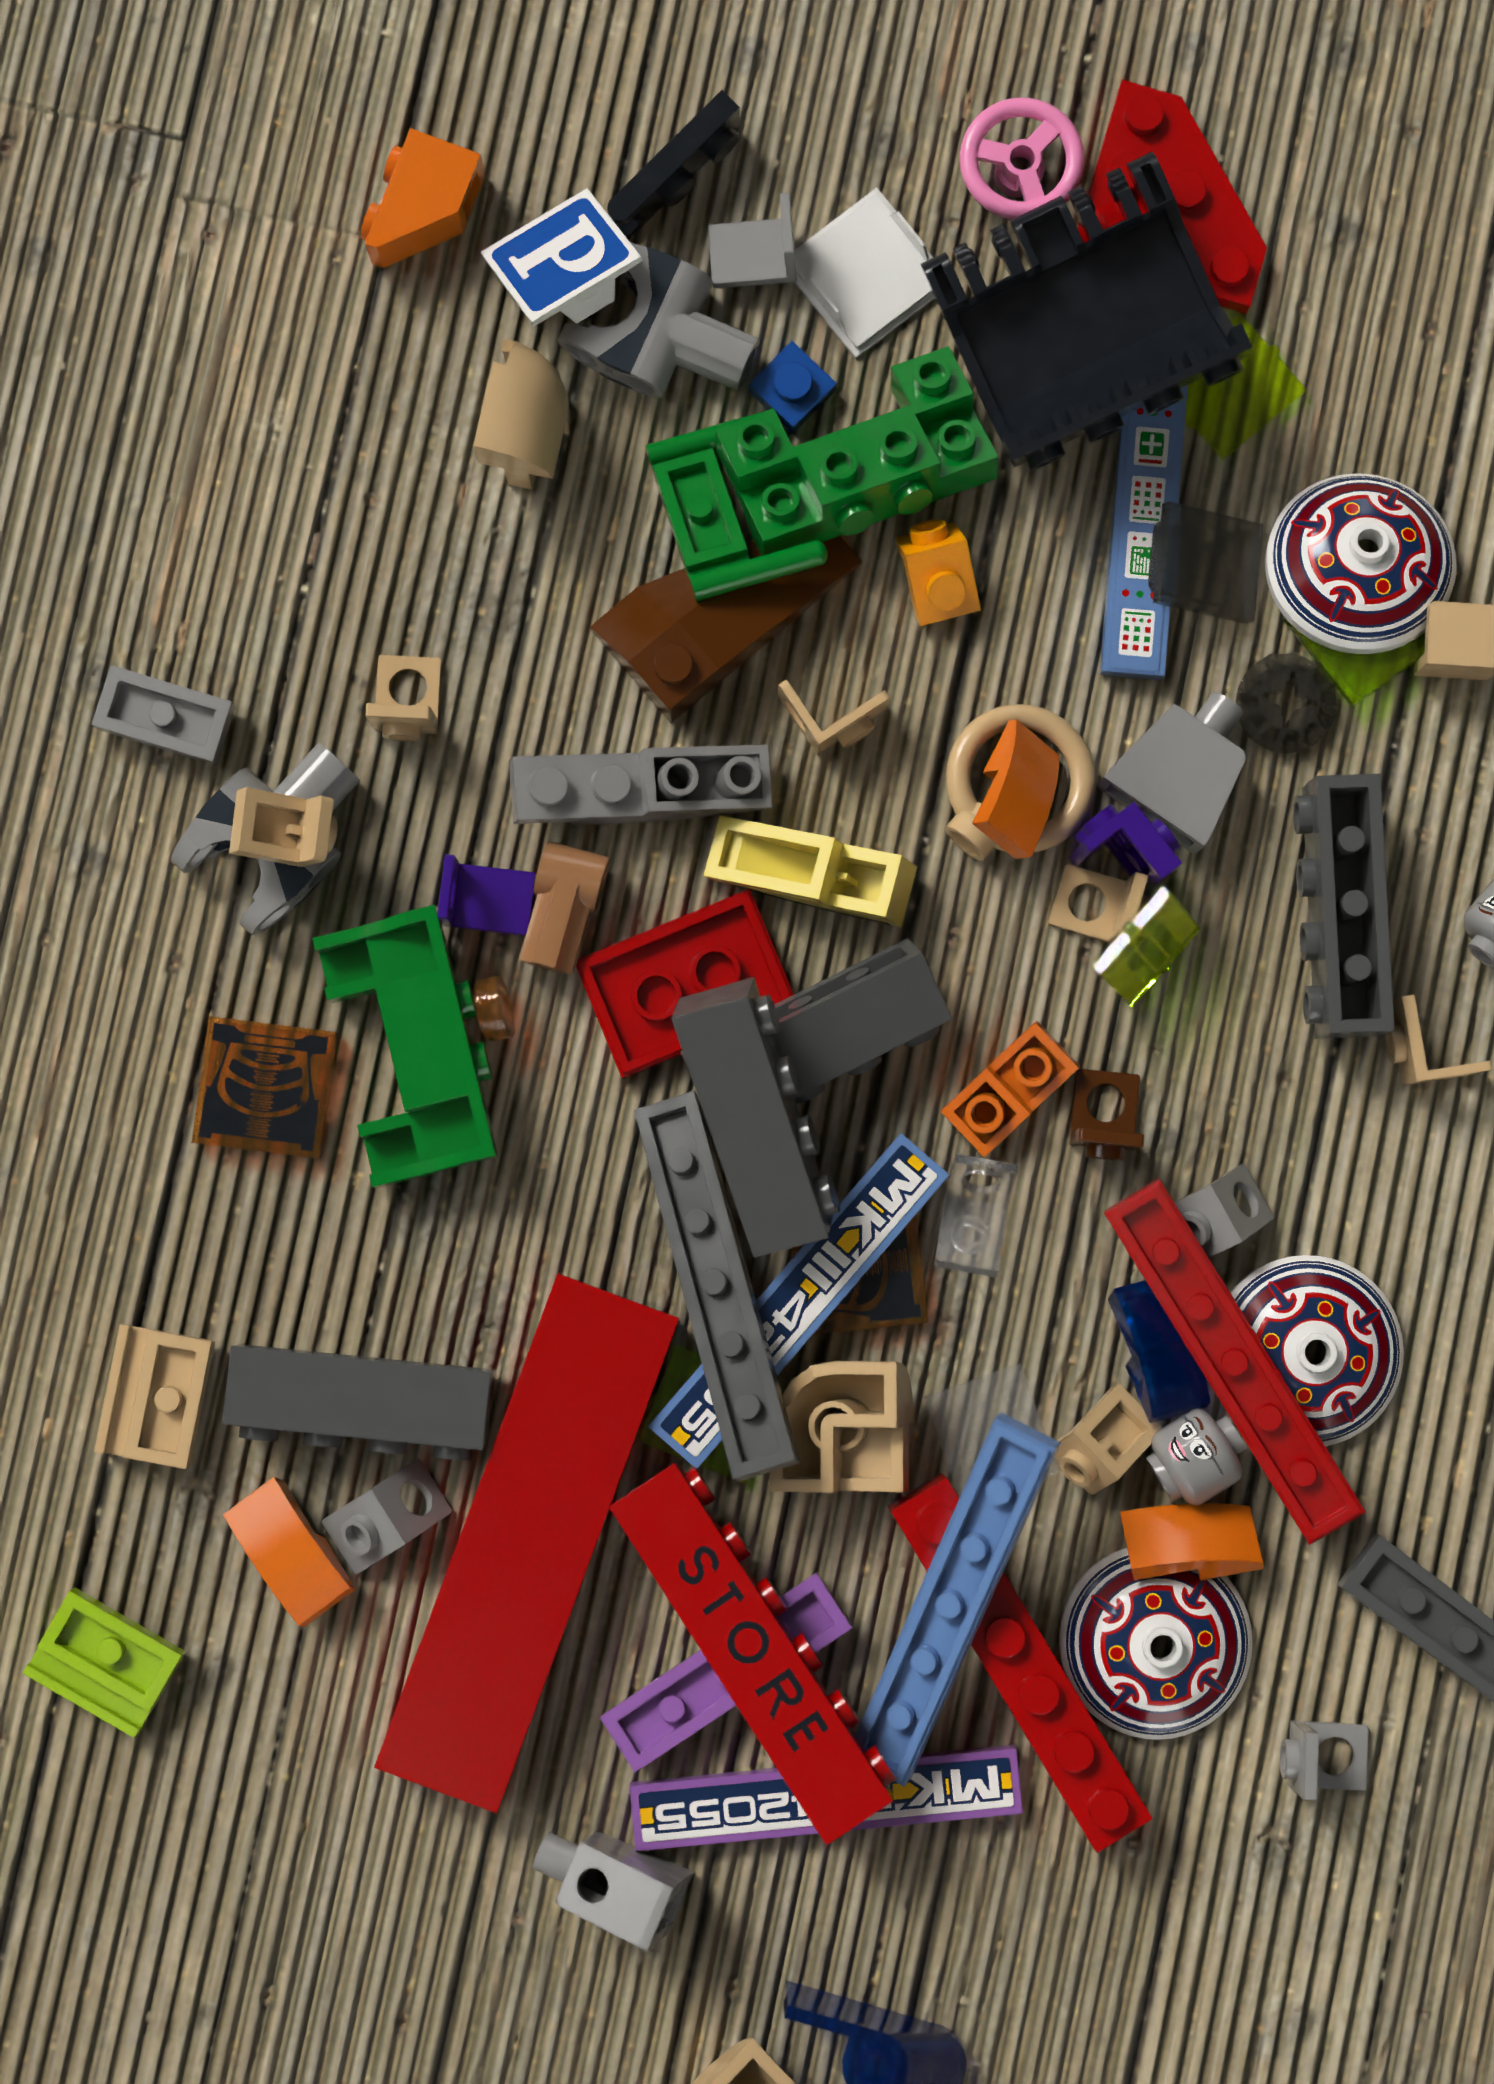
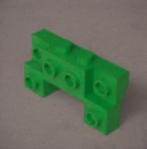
(864, 470)
(428, 1041)

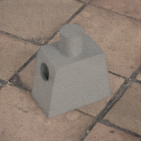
(1182, 770)
(641, 1888)

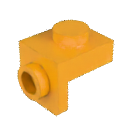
(938, 571)

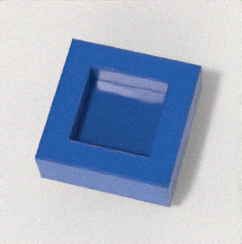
(792, 386)

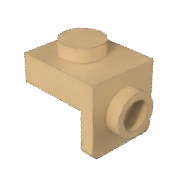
(282, 827)

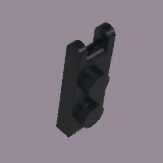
(672, 170)

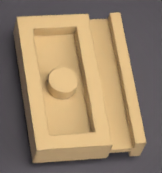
(154, 1396)

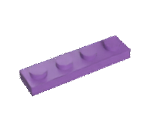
(692, 1692)

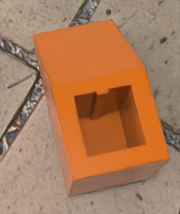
(425, 199)

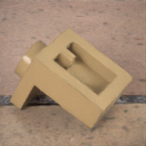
(1105, 1441)

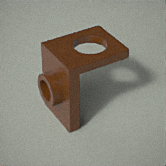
(1101, 1138)

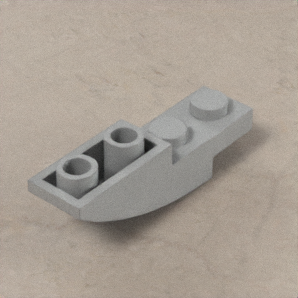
(640, 785)

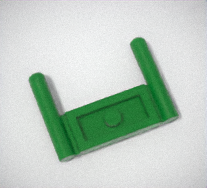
(707, 523)

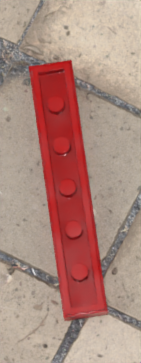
(1234, 1361)

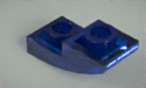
(1160, 1362)

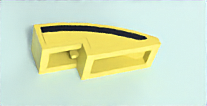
(811, 870)

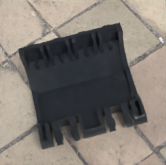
(1090, 321)

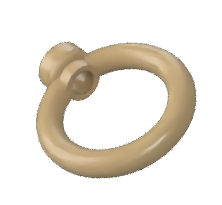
(960, 764)

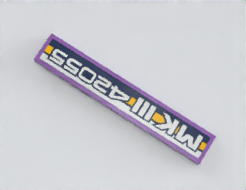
(763, 1807)

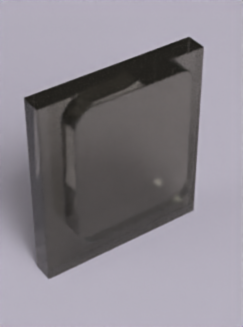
(1205, 562)

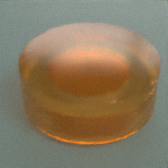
(494, 1008)

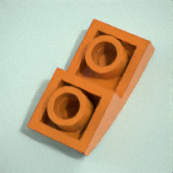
(1021, 790)
(1010, 1088)
(1191, 1537)
(288, 1553)

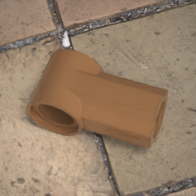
(566, 891)

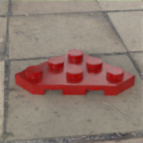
(1208, 204)

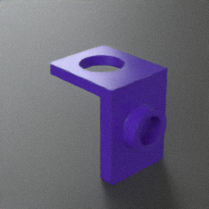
(485, 898)

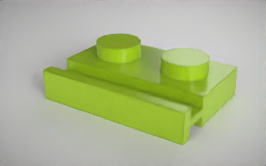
(104, 1662)

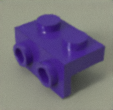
(1132, 840)

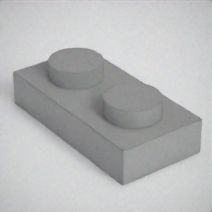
(163, 715)

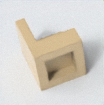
(1458, 641)

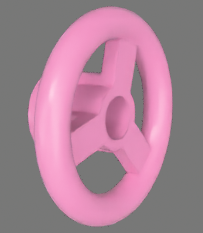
(1008, 178)

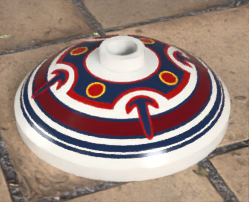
(1354, 596)
(1341, 1307)
(1109, 1658)

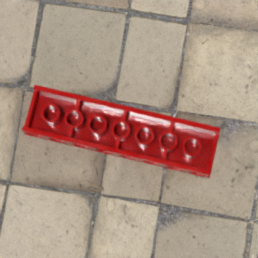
(526, 1543)

